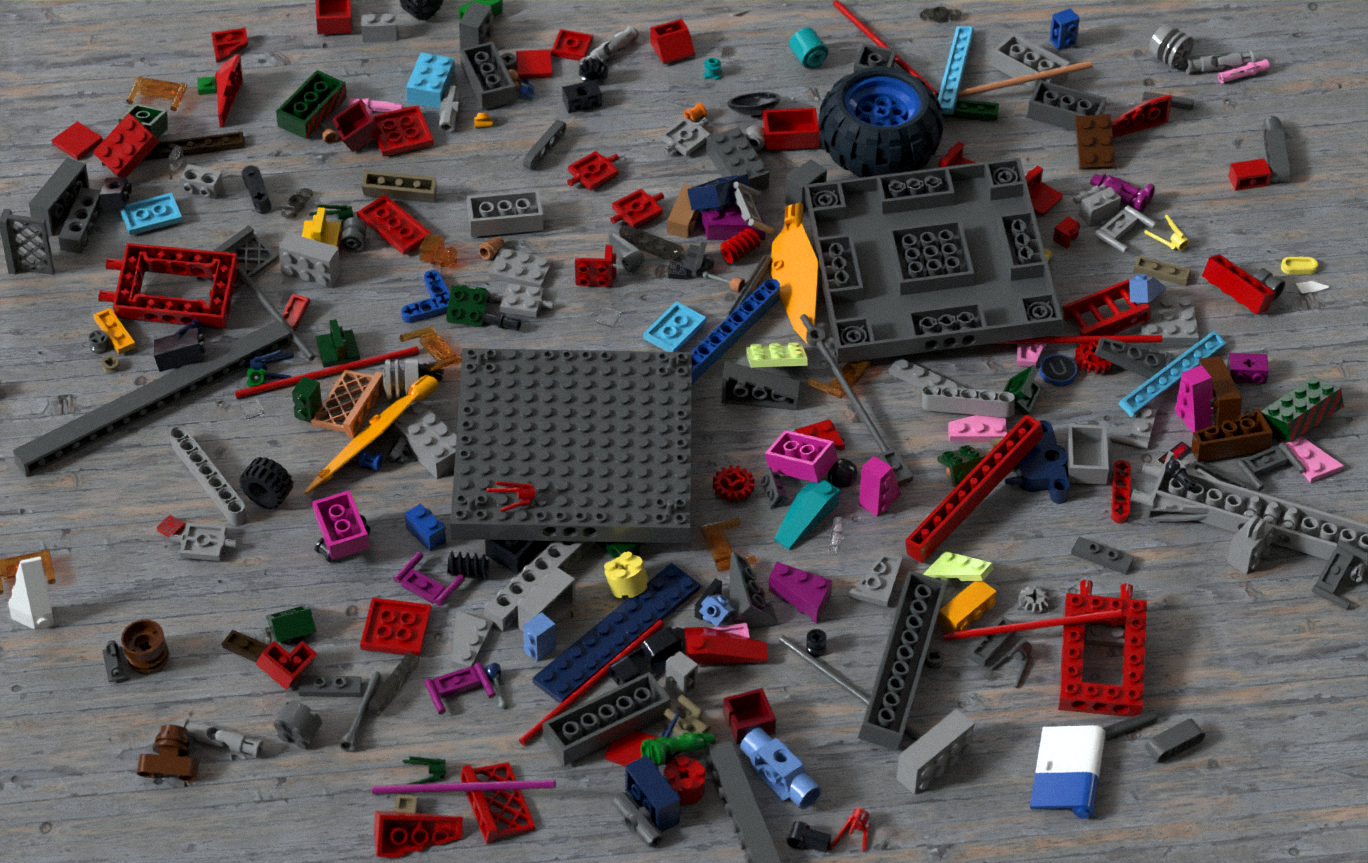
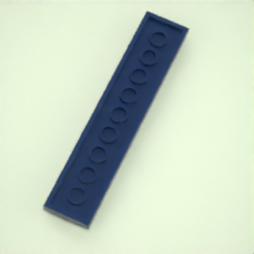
(615, 632)

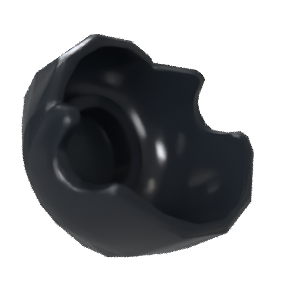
(842, 473)

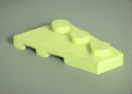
(959, 566)

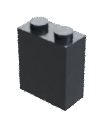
(179, 349)

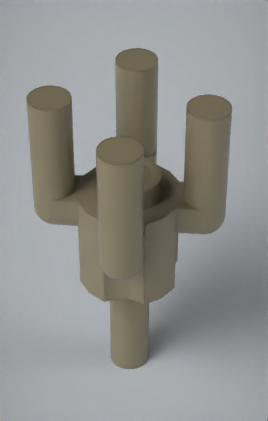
(692, 720)

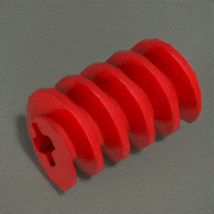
(739, 245)

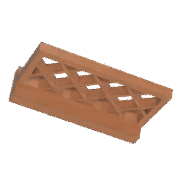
(362, 406)

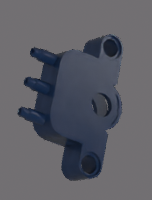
(1043, 468)

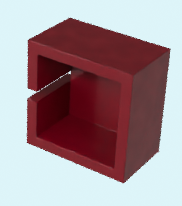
(357, 125)
(747, 712)

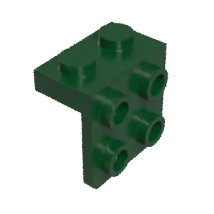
(467, 305)
(961, 462)

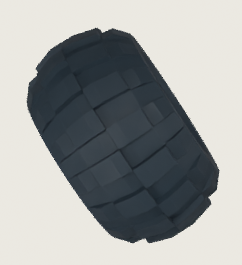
(880, 122)

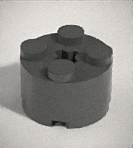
(297, 724)

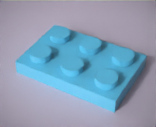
(151, 214)
(674, 327)

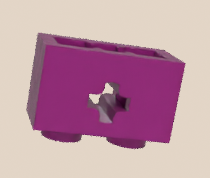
(1248, 367)

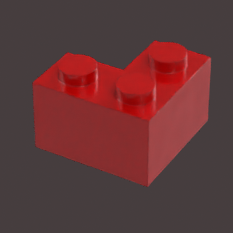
(286, 666)

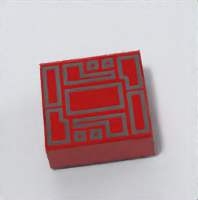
(170, 525)

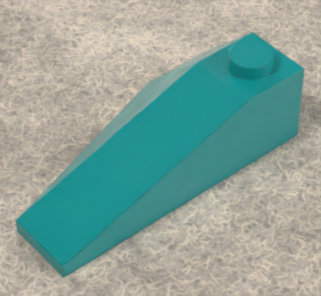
(807, 511)

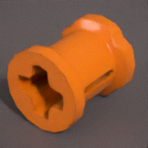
(695, 112)

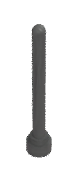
(349, 740)

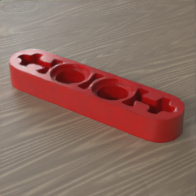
(1118, 491)

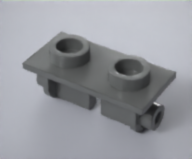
(773, 488)
(115, 662)

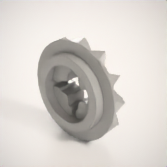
(1027, 603)

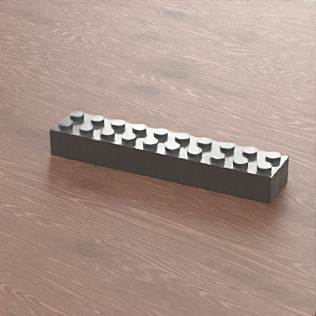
(902, 661)

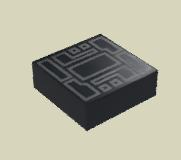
(677, 271)

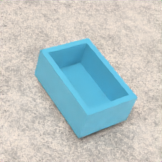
(430, 79)

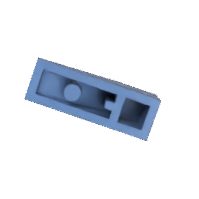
(1145, 288)

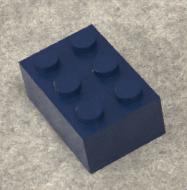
(715, 193)
(653, 792)

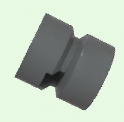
(353, 234)
(1273, 282)

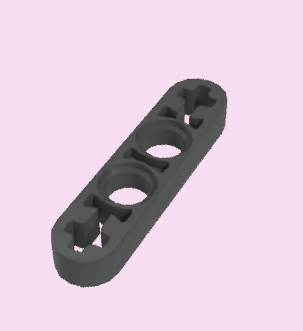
(544, 144)

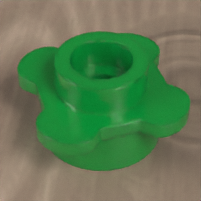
(252, 373)

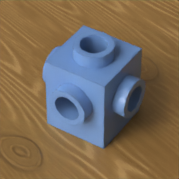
(716, 610)

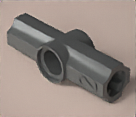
(638, 819)

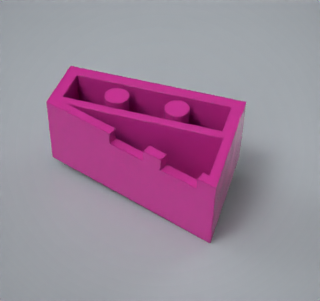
(1194, 399)
(877, 486)

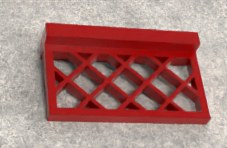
(481, 808)

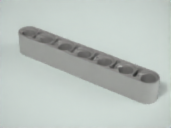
(208, 475)

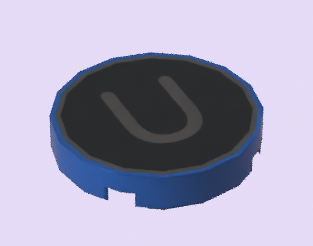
(1058, 370)

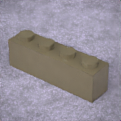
(399, 186)

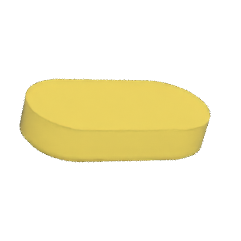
(1299, 265)

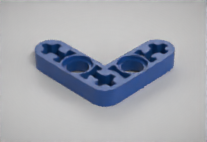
(434, 302)

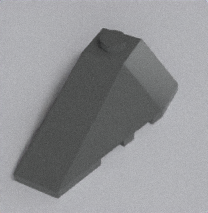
(747, 596)

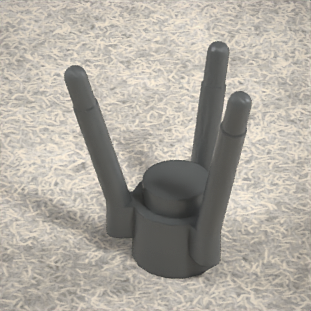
(1019, 652)

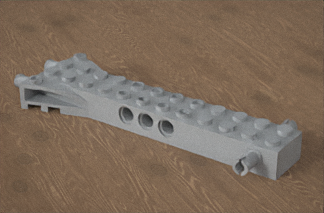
(1232, 506)

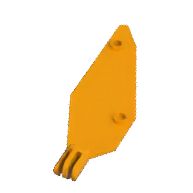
(795, 269)
(377, 425)

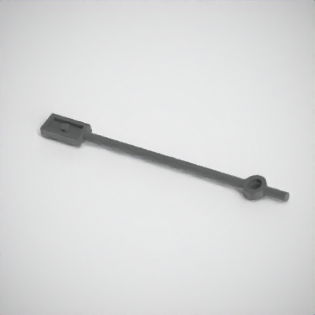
(815, 336)

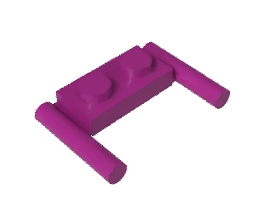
(423, 585)
(457, 682)

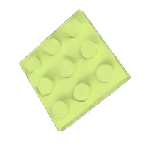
(776, 355)

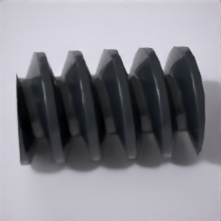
(468, 565)

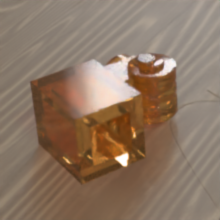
(434, 251)

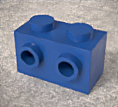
(1064, 29)
(425, 527)

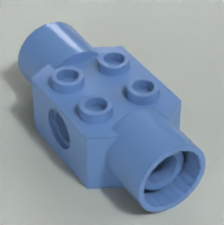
(780, 769)

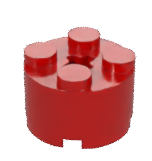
(687, 778)

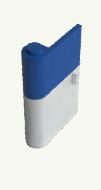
(1068, 769)

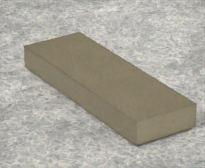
(1162, 270)

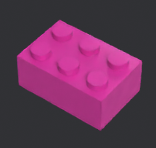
(801, 456)
(340, 525)

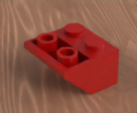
(671, 41)

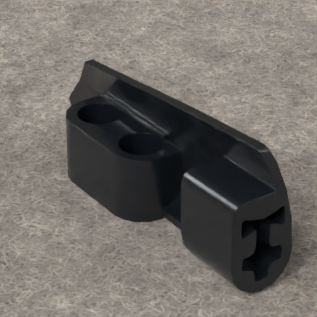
(649, 657)

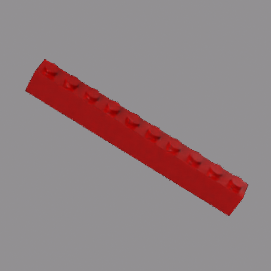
(973, 489)

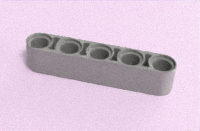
(968, 401)

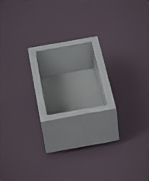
(309, 260)
(1087, 454)
(551, 597)

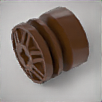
(145, 646)

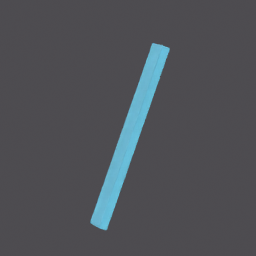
(955, 68)
(1171, 374)

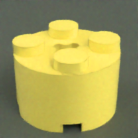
(626, 575)

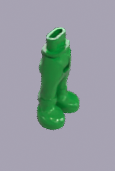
(687, 742)

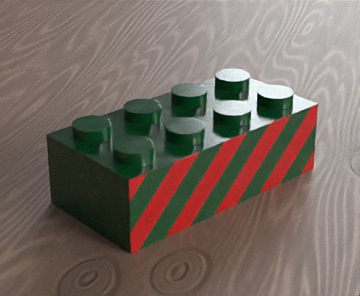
(311, 104)
(1303, 408)

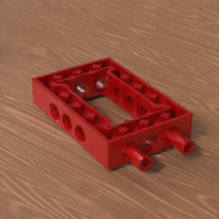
(141, 258)
(1103, 698)

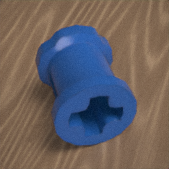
(365, 457)

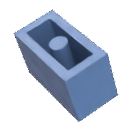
(539, 637)

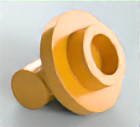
(483, 120)

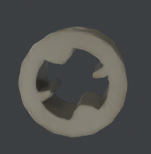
(105, 364)

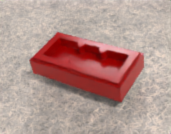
(295, 310)

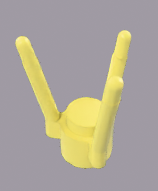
(1178, 239)

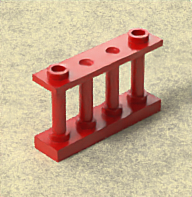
(1107, 327)

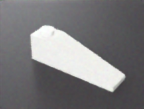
(30, 596)

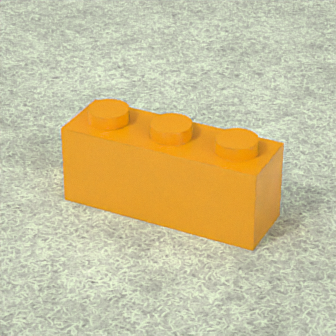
(967, 607)

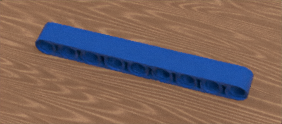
(734, 327)

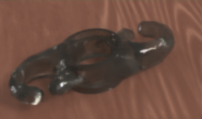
(940, 19)
(296, 209)

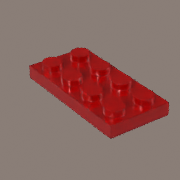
(393, 224)

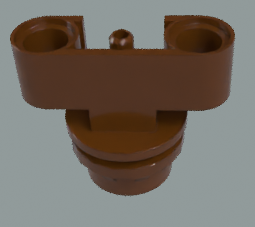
(172, 748)

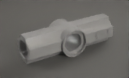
(449, 109)

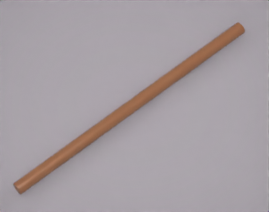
(1024, 79)

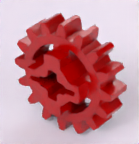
(1090, 360)
(733, 483)

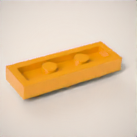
(115, 331)

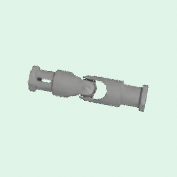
(617, 42)
(1232, 60)
(232, 741)

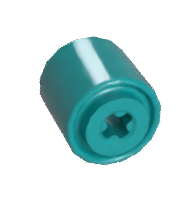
(808, 48)

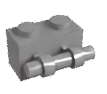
(1098, 204)

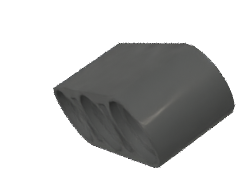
(1175, 740)

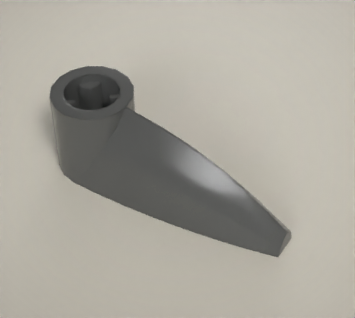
(626, 252)

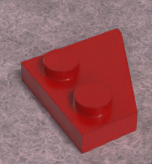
(228, 42)
(823, 430)

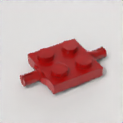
(593, 170)
(637, 208)

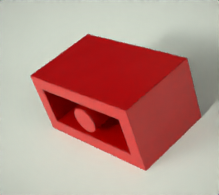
(1249, 174)

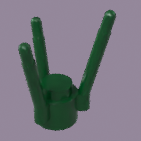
(343, 211)
(435, 766)

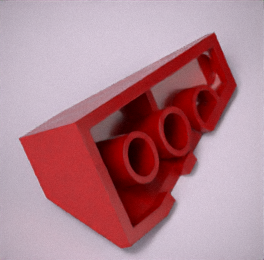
(228, 81)
(1143, 116)
(719, 647)
(408, 832)

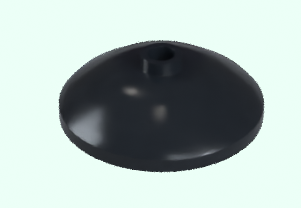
(754, 103)

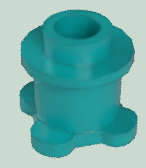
(712, 68)

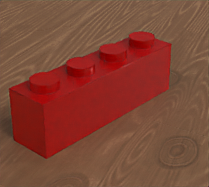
(1238, 284)

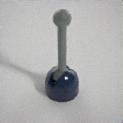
(494, 672)

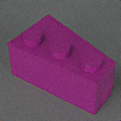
(726, 223)
(801, 589)

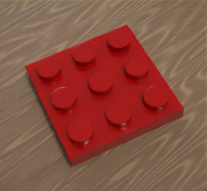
(402, 131)
(395, 627)

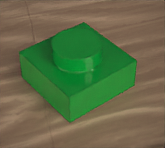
(206, 85)

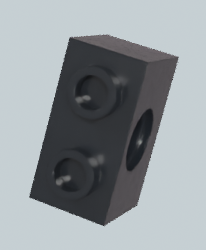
(582, 96)
(115, 193)

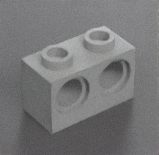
(201, 181)

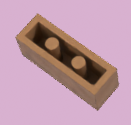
(682, 218)

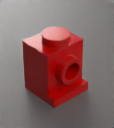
(1066, 232)

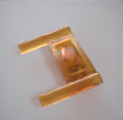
(158, 89)
(435, 346)
(852, 372)
(719, 544)
(10, 565)

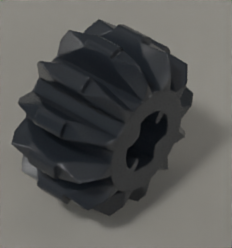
(593, 69)

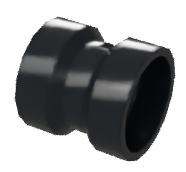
(816, 642)

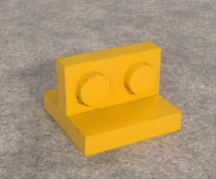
(322, 230)

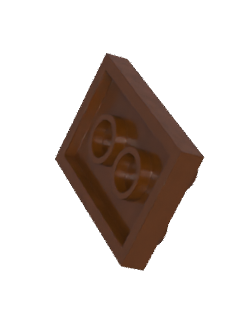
(1094, 141)

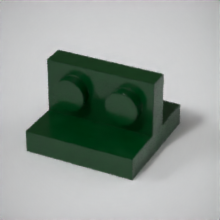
(337, 346)
(1024, 389)

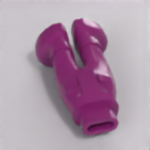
(1129, 194)

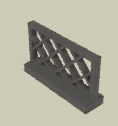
(12, 243)
(237, 244)

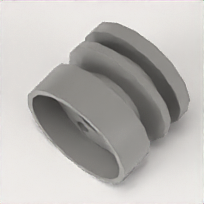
(1171, 46)
(400, 378)

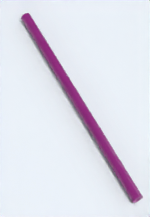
(470, 786)

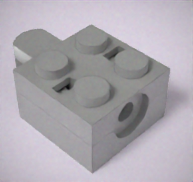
(1251, 544)

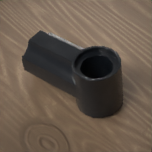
(803, 836)

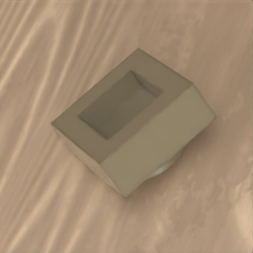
(406, 803)

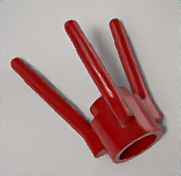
(524, 491)
(857, 821)

